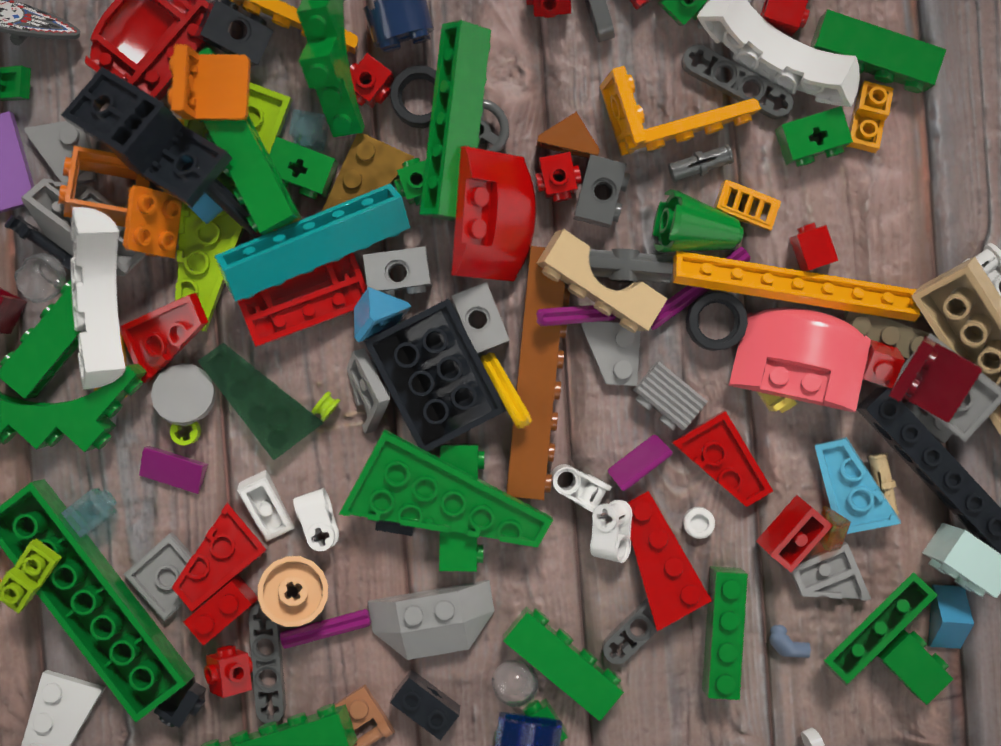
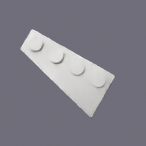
(60, 709)

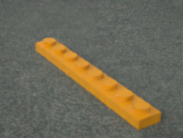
(794, 286)

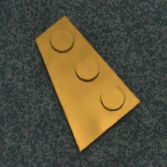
(366, 168)

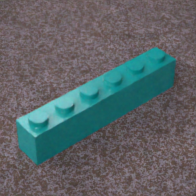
(313, 242)

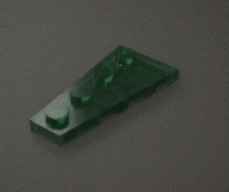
(264, 407)

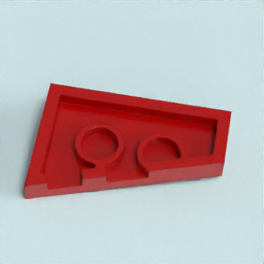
(163, 333)
(725, 458)
(220, 558)

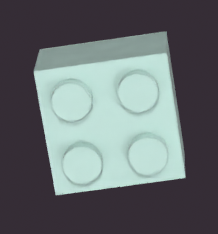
(966, 560)

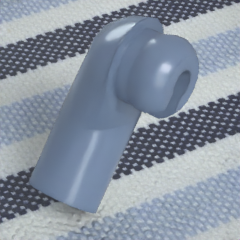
(785, 646)

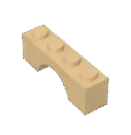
(568, 260)

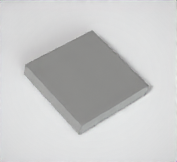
(157, 573)

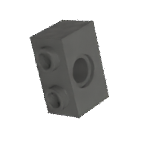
(607, 173)

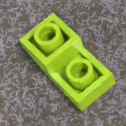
(27, 575)

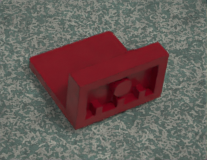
(936, 380)

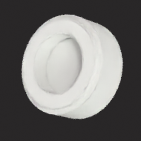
(698, 522)
(811, 738)

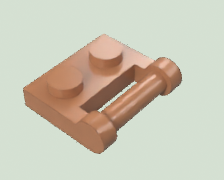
(361, 709)

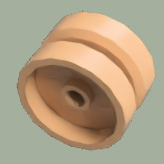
(311, 589)

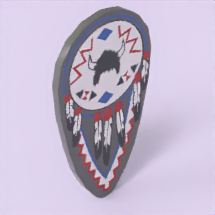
(27, 21)

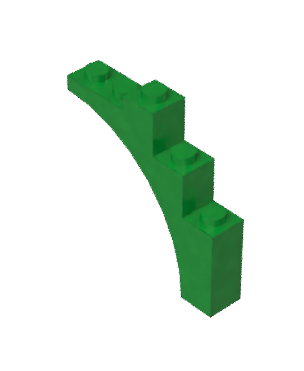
(327, 65)
(82, 420)

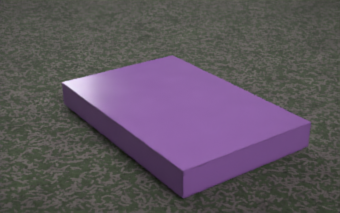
(14, 168)

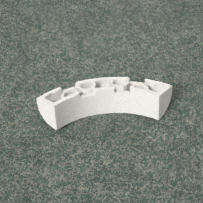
(779, 57)
(96, 297)

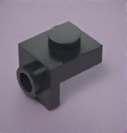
(190, 705)

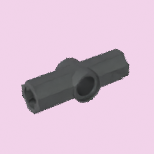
(630, 266)

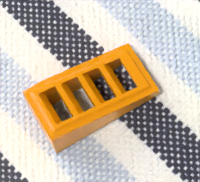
(740, 190)

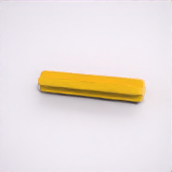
(506, 391)

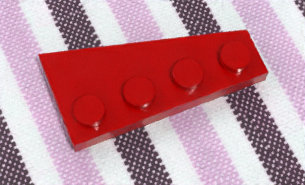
(664, 568)

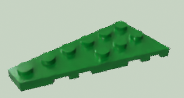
(431, 494)

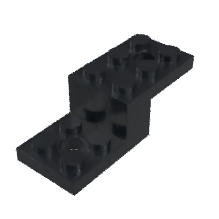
(146, 136)

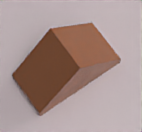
(569, 136)

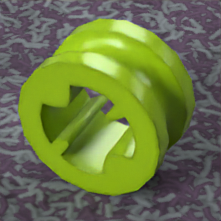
(325, 406)
(194, 435)

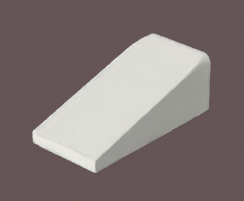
(265, 505)

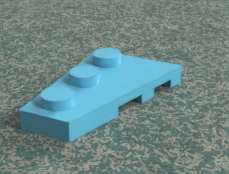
(852, 488)

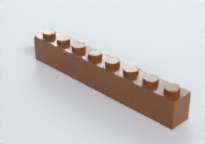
(537, 385)

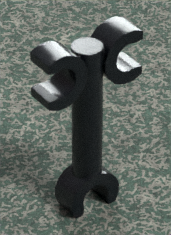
(31, 232)

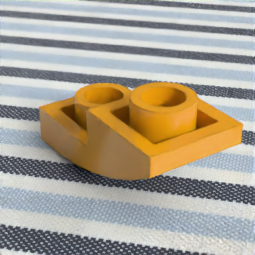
(869, 116)

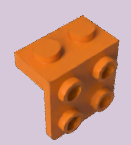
(209, 85)
(152, 222)

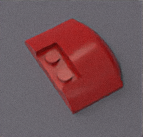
(139, 39)
(492, 215)
(304, 301)

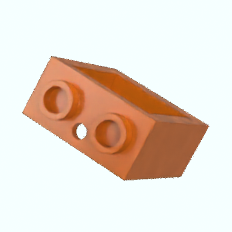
(97, 162)

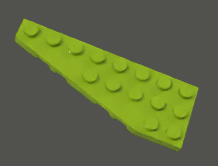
(201, 241)

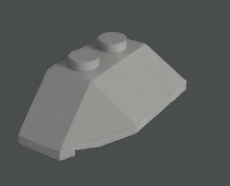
(48, 213)
(433, 619)

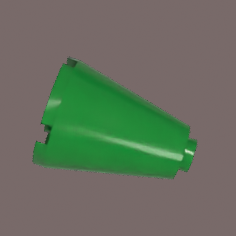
(693, 226)

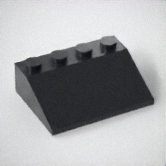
(435, 376)

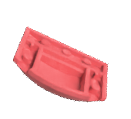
(802, 357)

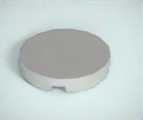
(183, 394)

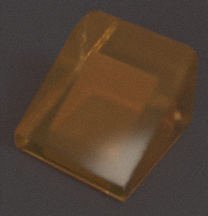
(835, 536)

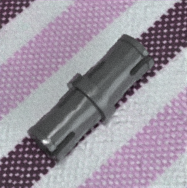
(720, 156)

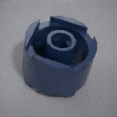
(397, 22)

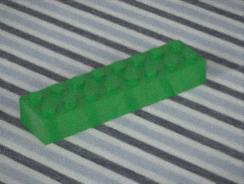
(94, 604)

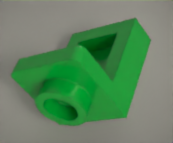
(15, 83)

